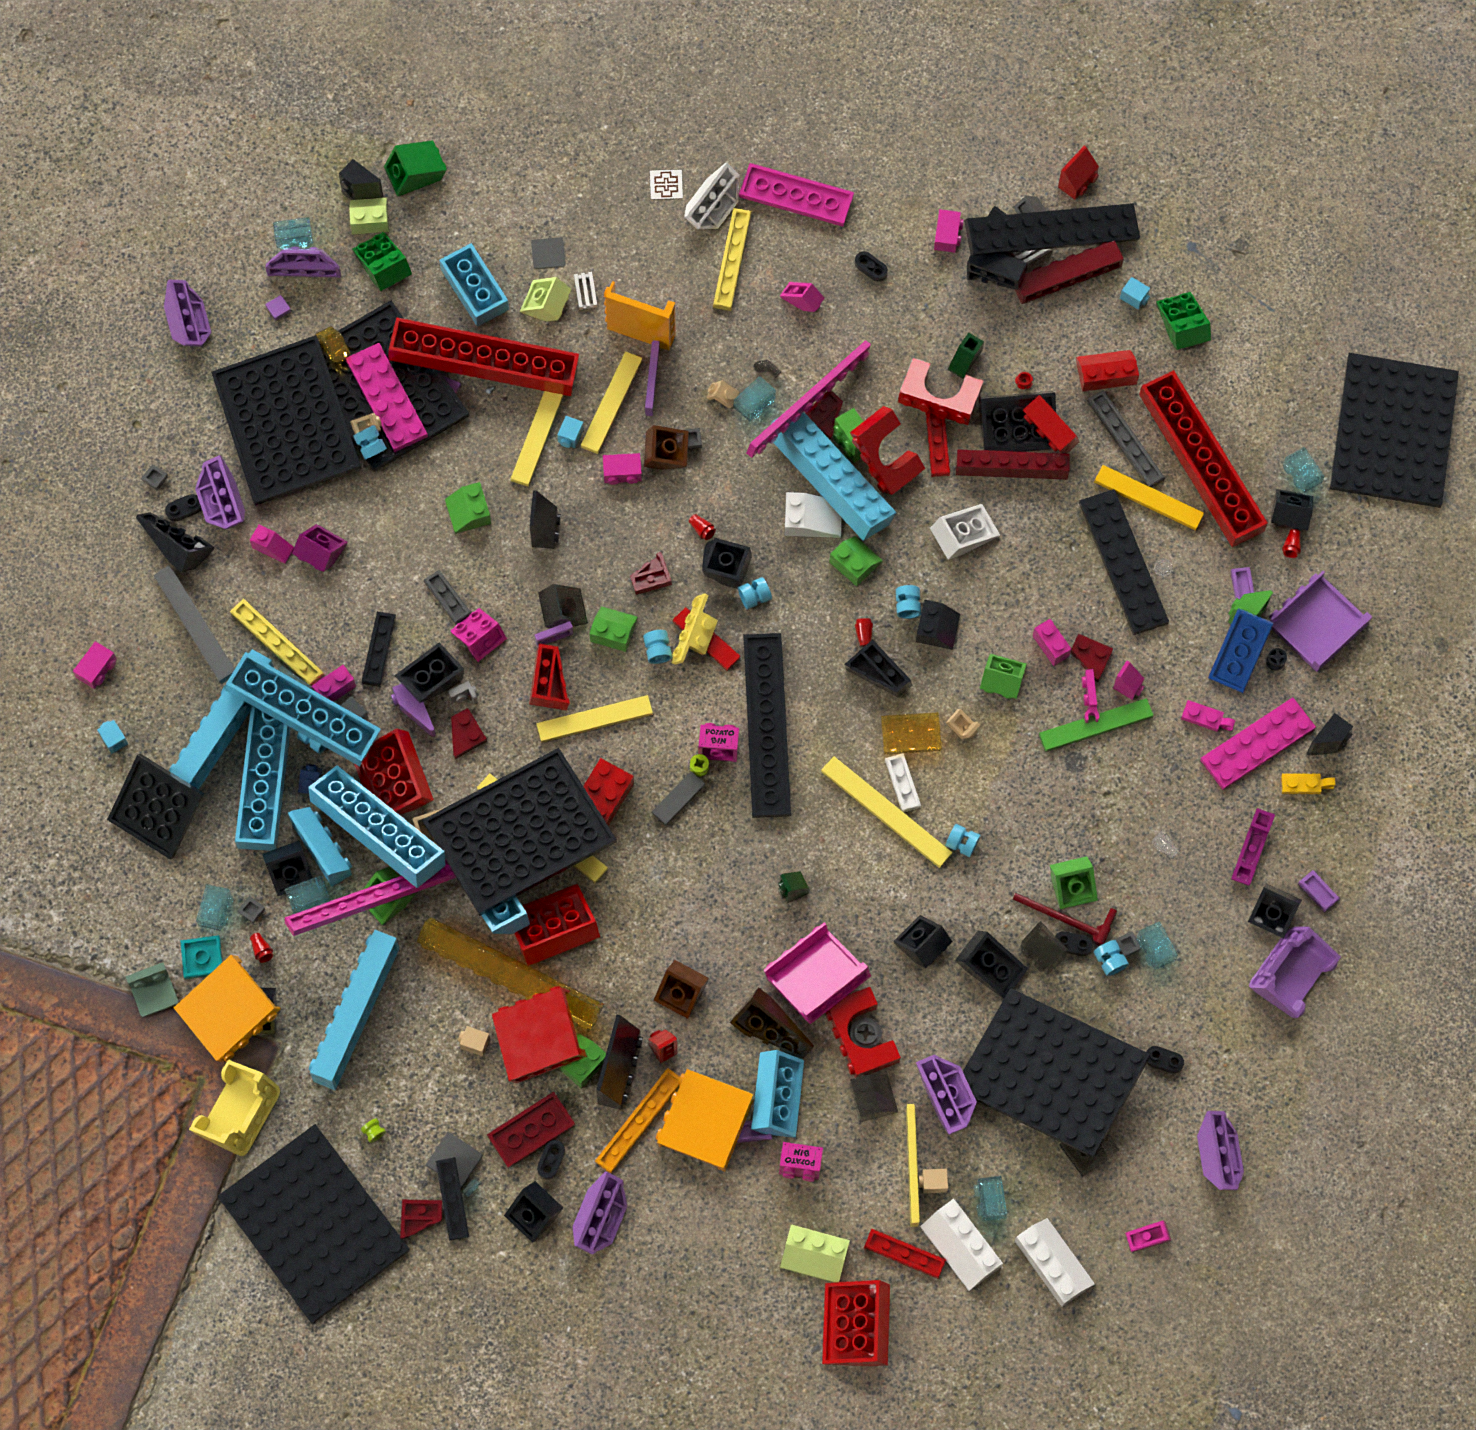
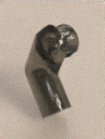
(766, 366)

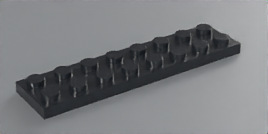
(1123, 562)

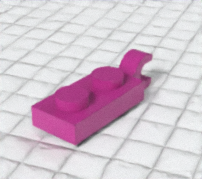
(1090, 697)
(1206, 717)

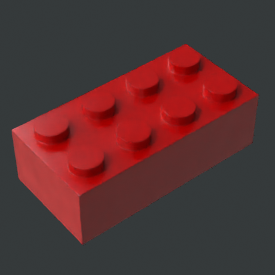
(608, 788)

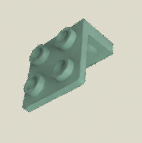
(152, 989)

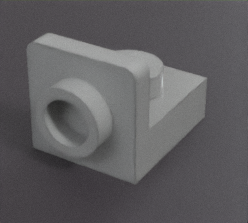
(462, 691)

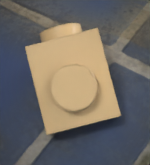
(722, 393)
(365, 422)
(962, 724)

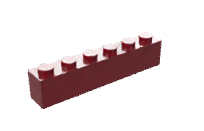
(1069, 271)
(1012, 464)

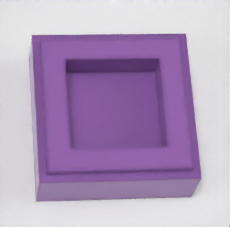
(278, 307)

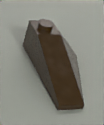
(768, 1022)

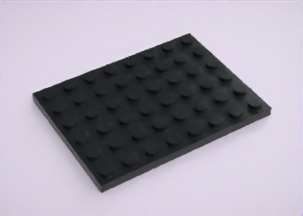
(425, 387)
(286, 420)
(1394, 430)
(519, 831)
(1053, 1072)
(313, 1223)

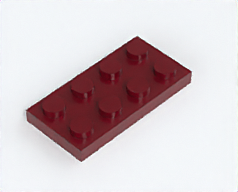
(531, 1130)

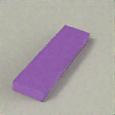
(651, 386)

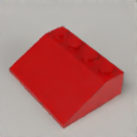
(395, 773)
(556, 925)
(856, 1323)

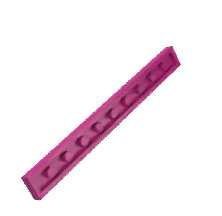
(805, 403)
(360, 901)

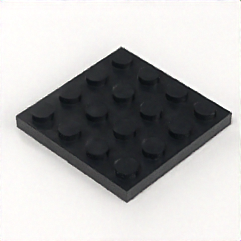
(155, 806)

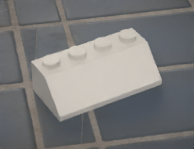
(961, 1245)
(1054, 1262)

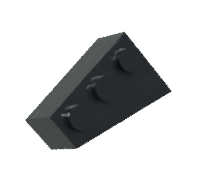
(998, 268)
(879, 669)

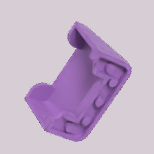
(1293, 969)

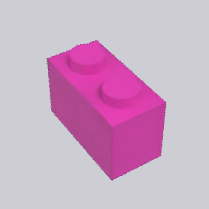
(947, 231)
(622, 468)
(1051, 642)
(95, 665)
(335, 684)

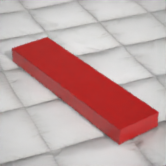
(937, 445)
(717, 647)
(905, 1253)

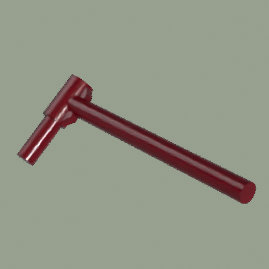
(1099, 934)

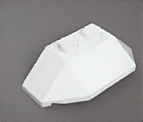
(714, 199)

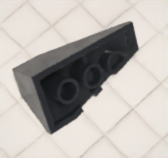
(178, 547)

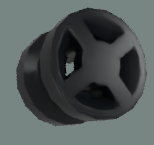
(1279, 656)

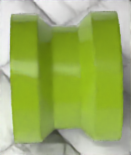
(699, 769)
(373, 1130)

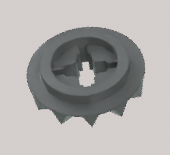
(873, 1028)

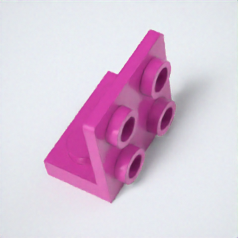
(479, 634)

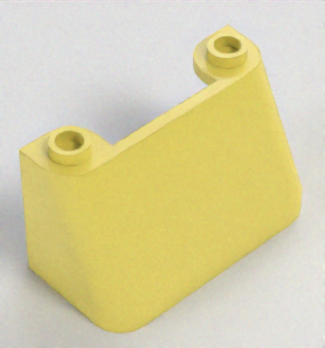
(239, 1109)

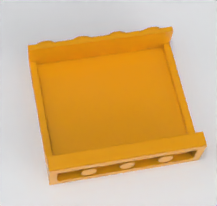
(640, 319)
(226, 1009)
(705, 1119)

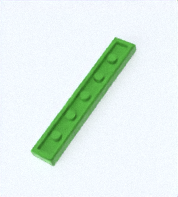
(1108, 721)

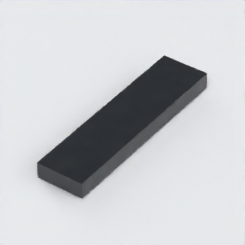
(378, 649)
(452, 1198)

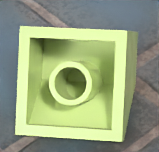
(369, 216)
(546, 299)

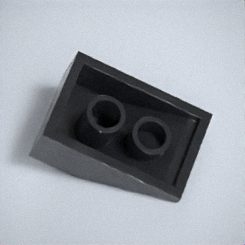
(543, 522)
(431, 673)
(991, 963)

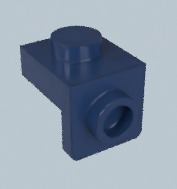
(308, 775)

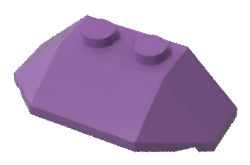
(303, 263)
(185, 314)
(219, 494)
(947, 1092)
(1220, 1151)
(600, 1214)

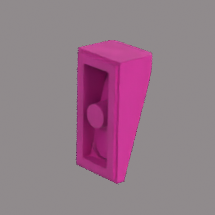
(1148, 1236)

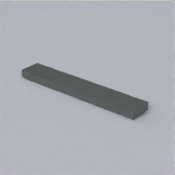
(1125, 439)

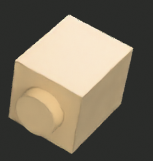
(474, 1040)
(933, 1181)

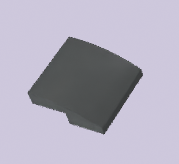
(466, 1156)

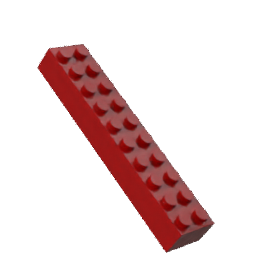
(483, 356)
(1203, 459)

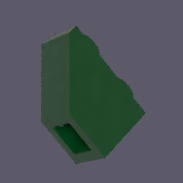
(966, 355)
(792, 886)

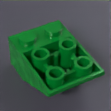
(382, 261)
(1184, 320)

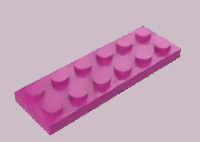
(796, 194)
(386, 397)
(1257, 743)

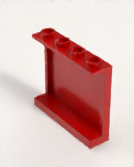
(537, 1035)

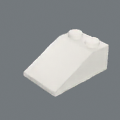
(810, 516)
(964, 531)

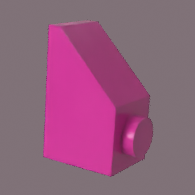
(803, 296)
(271, 544)
(1129, 681)

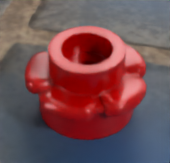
(1024, 376)

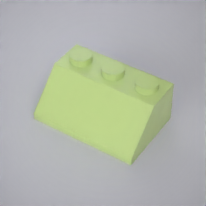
(814, 1254)

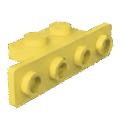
(697, 631)

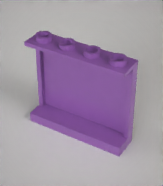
(1318, 621)

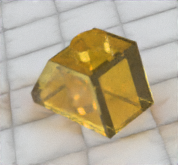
(333, 344)

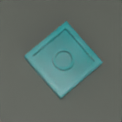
(200, 956)

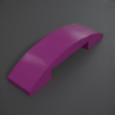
(1252, 847)

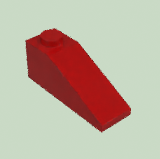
(663, 1045)

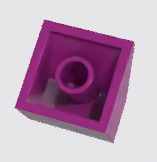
(319, 547)

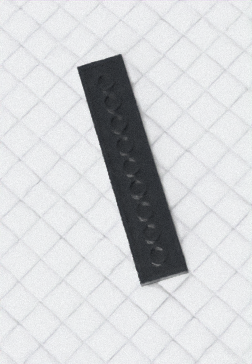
(1051, 229)
(767, 725)

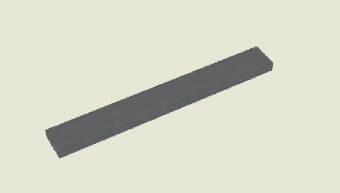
(195, 624)

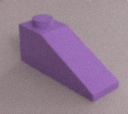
(412, 708)

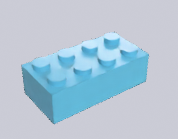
(474, 284)

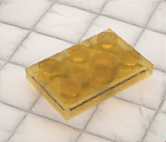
(911, 733)

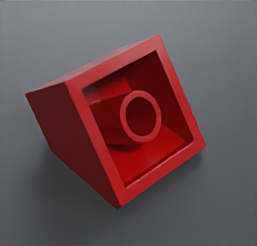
(1078, 173)

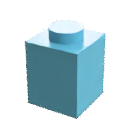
(1135, 293)
(570, 432)
(112, 736)

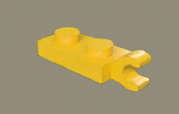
(1305, 783)

